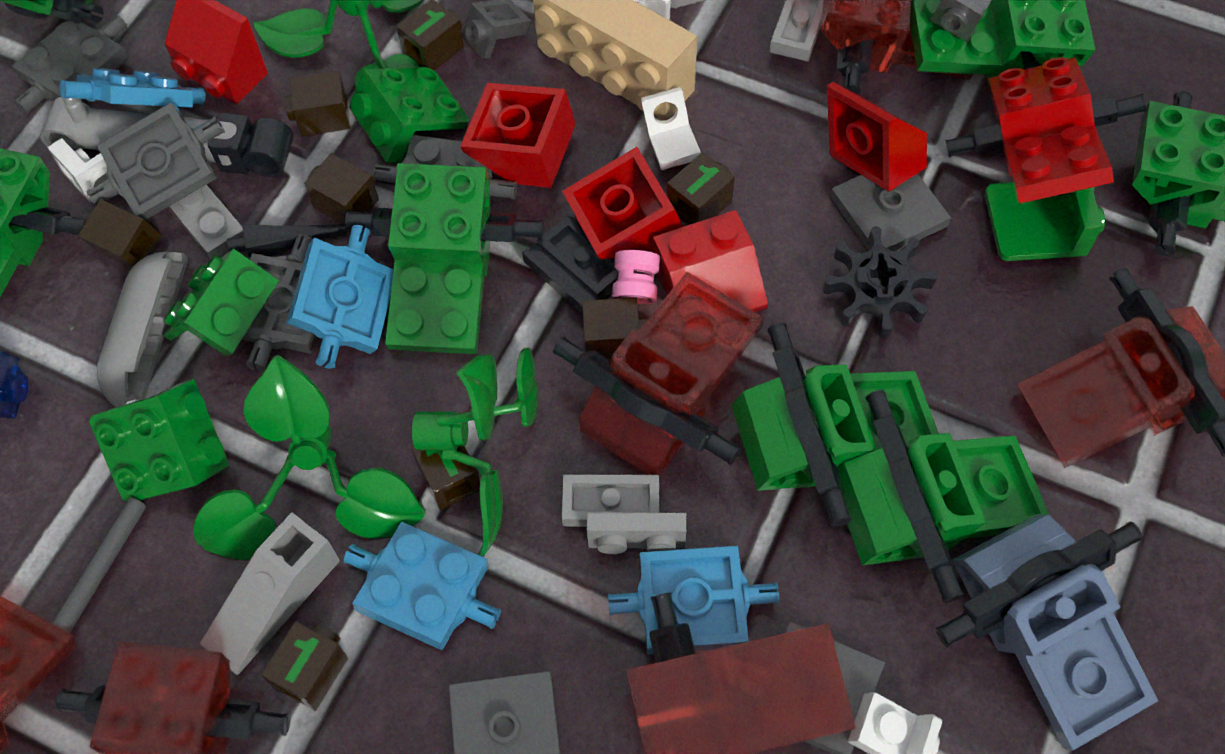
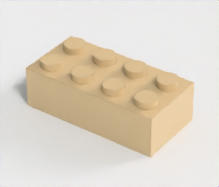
(619, 47)

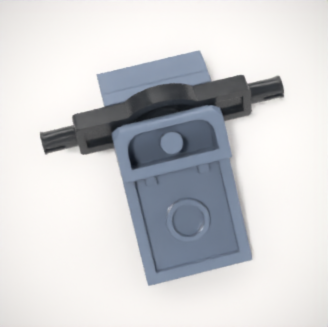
(1055, 611)

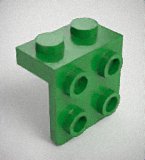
(402, 101)
(1043, 227)
(222, 301)
(159, 443)

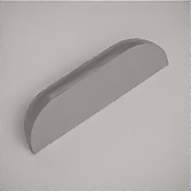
(138, 326)

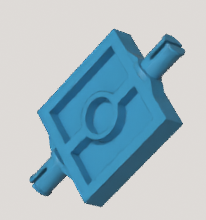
(134, 89)
(341, 296)
(421, 585)
(705, 591)

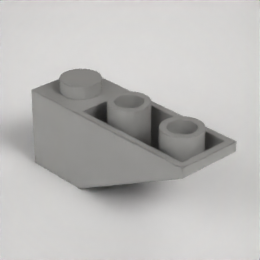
(270, 591)

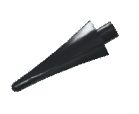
(271, 239)

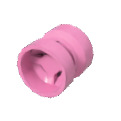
(636, 276)

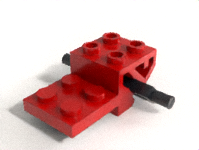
(1048, 129)

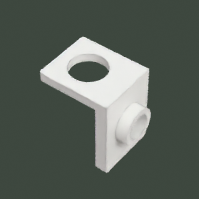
(671, 138)

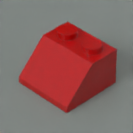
(214, 48)
(520, 132)
(873, 139)
(622, 206)
(715, 253)

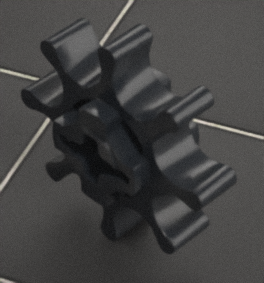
(866, 290)

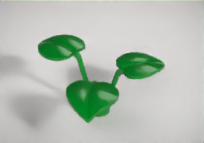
(302, 31)
(286, 406)
(450, 429)

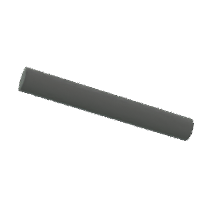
(99, 565)

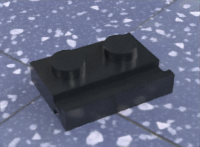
(571, 265)

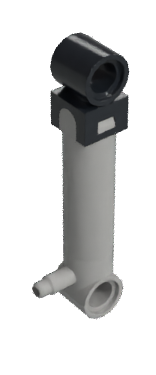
(241, 148)

